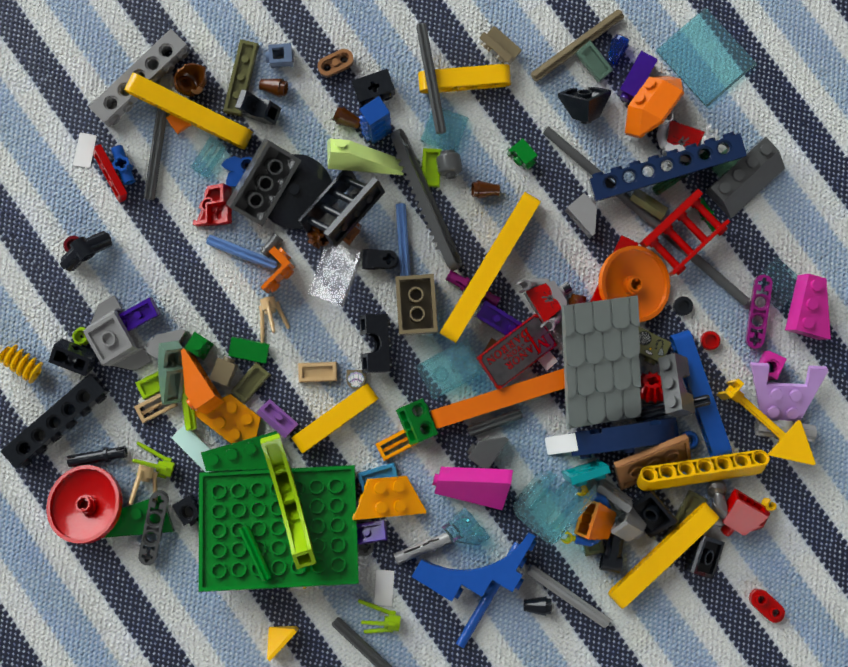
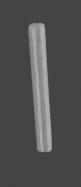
(568, 596)

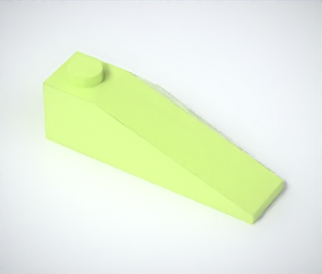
(357, 157)

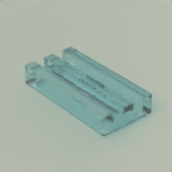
(211, 140)

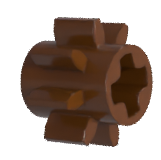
(317, 238)

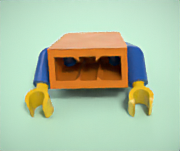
(593, 523)

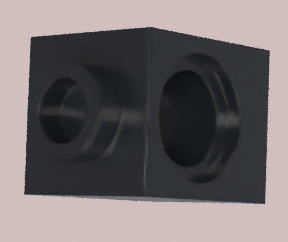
(180, 506)

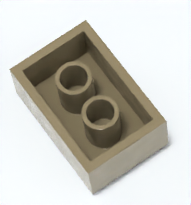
(416, 304)

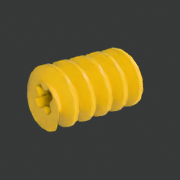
(20, 363)

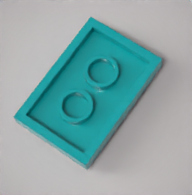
(580, 474)

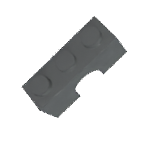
(676, 398)

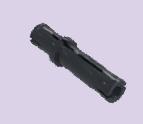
(106, 455)

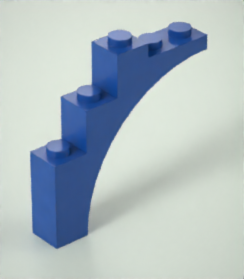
(504, 572)

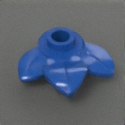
(236, 167)

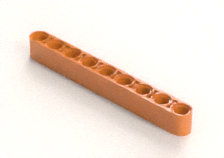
(498, 399)

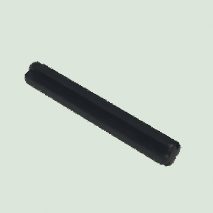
(660, 410)

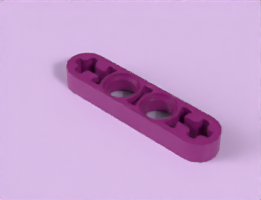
(756, 311)

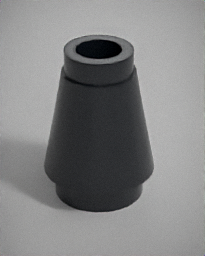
(538, 605)

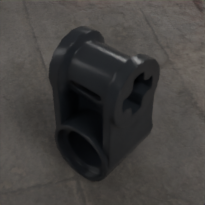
(375, 259)

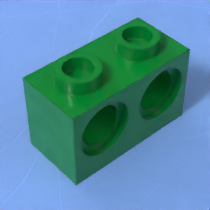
(412, 423)

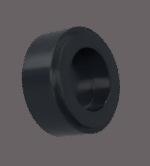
(682, 306)

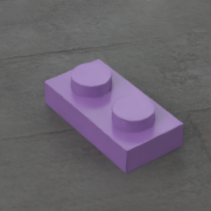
(277, 418)

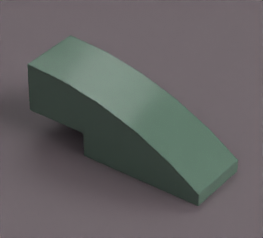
(170, 372)

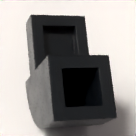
(258, 109)

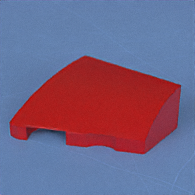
(214, 207)

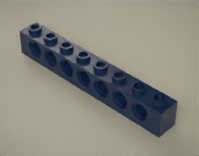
(735, 151)

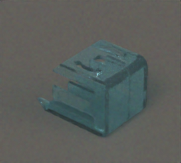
(540, 506)

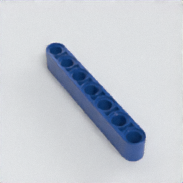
(698, 385)

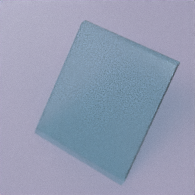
(706, 57)

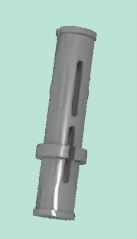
(429, 545)

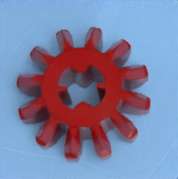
(651, 387)

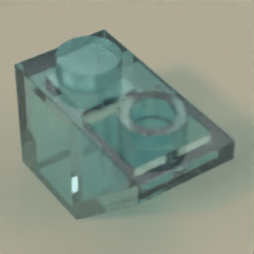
(465, 529)

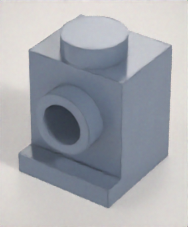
(276, 50)

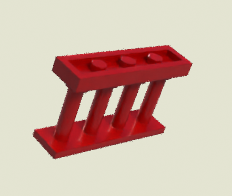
(680, 214)

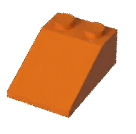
(198, 387)

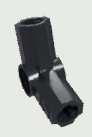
(84, 249)

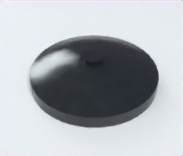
(300, 193)

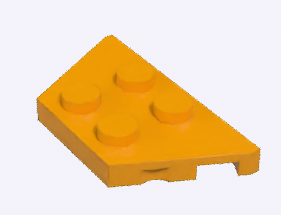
(232, 420)
(388, 498)

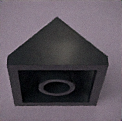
(653, 513)
(704, 556)

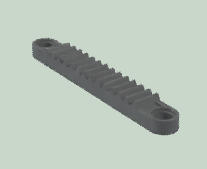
(426, 200)

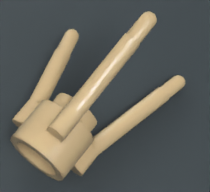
(269, 306)
(144, 474)

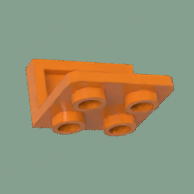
(284, 271)

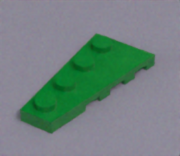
(237, 456)
(133, 520)

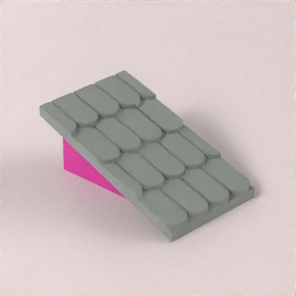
(601, 361)

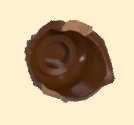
(190, 79)

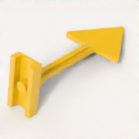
(791, 445)

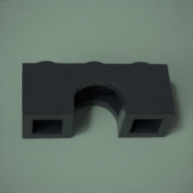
(377, 327)

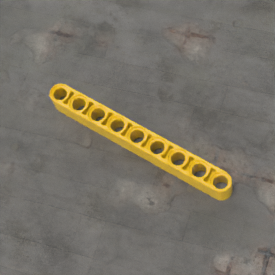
(490, 267)

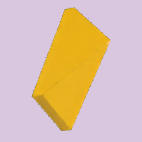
(278, 638)

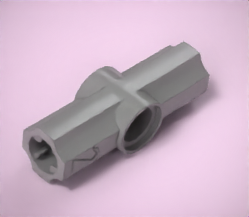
(761, 430)

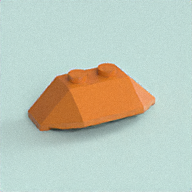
(652, 104)

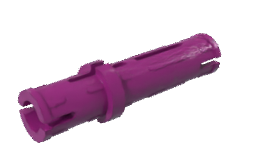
(463, 282)

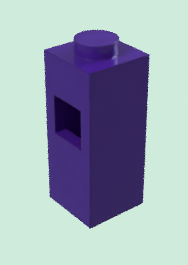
(637, 76)

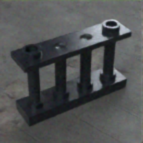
(351, 215)

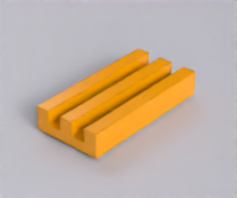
(381, 451)

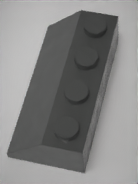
(746, 178)
(263, 182)

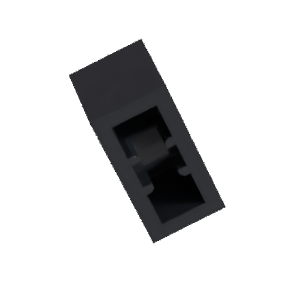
(380, 80)
(72, 357)

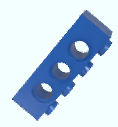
(375, 120)

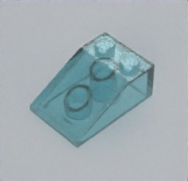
(450, 369)

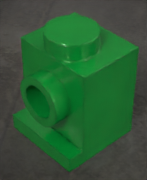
(523, 154)
(199, 346)

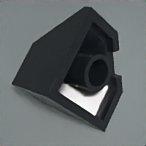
(584, 104)

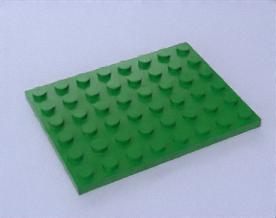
(249, 498)

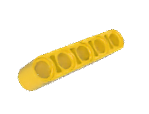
(468, 78)
(334, 418)

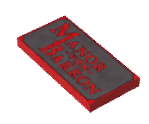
(516, 351)

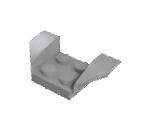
(112, 340)

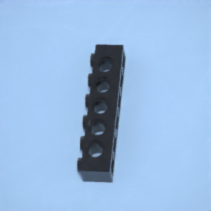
(15, 451)

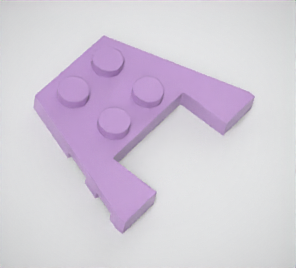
(785, 400)

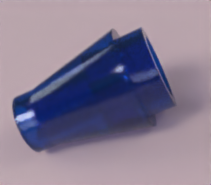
(617, 49)

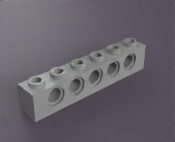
(142, 67)

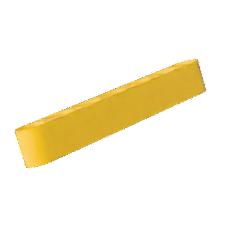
(188, 111)
(709, 464)
(663, 555)

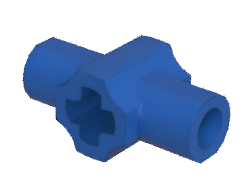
(120, 157)

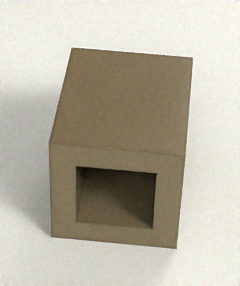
(224, 371)

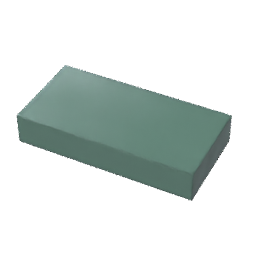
(594, 61)

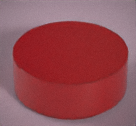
(710, 340)

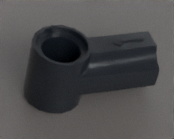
(611, 558)

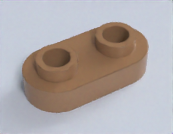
(334, 61)

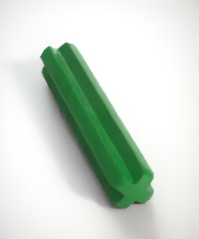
(255, 553)

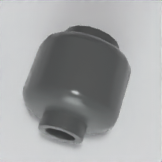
(449, 164)

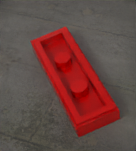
(110, 173)

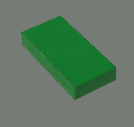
(249, 349)

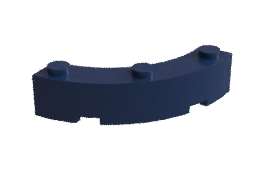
(625, 437)

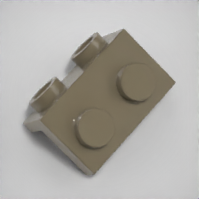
(501, 44)

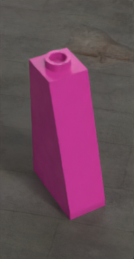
(474, 485)

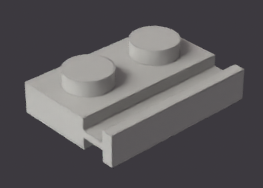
(619, 499)

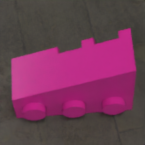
(810, 308)

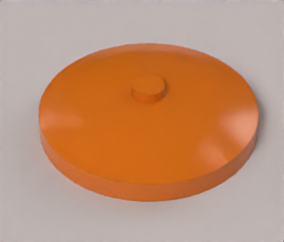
(633, 273)

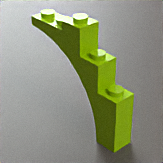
(289, 501)

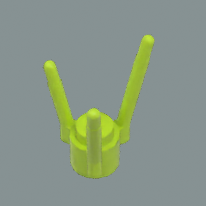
(164, 467)
(390, 624)

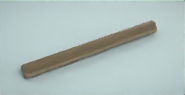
(572, 48)

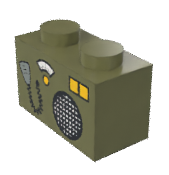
(652, 346)

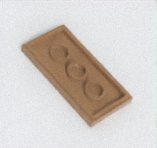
(670, 451)

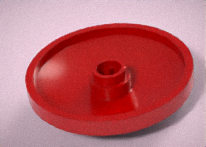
(84, 504)

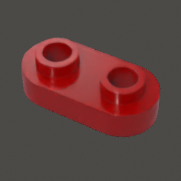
(767, 606)

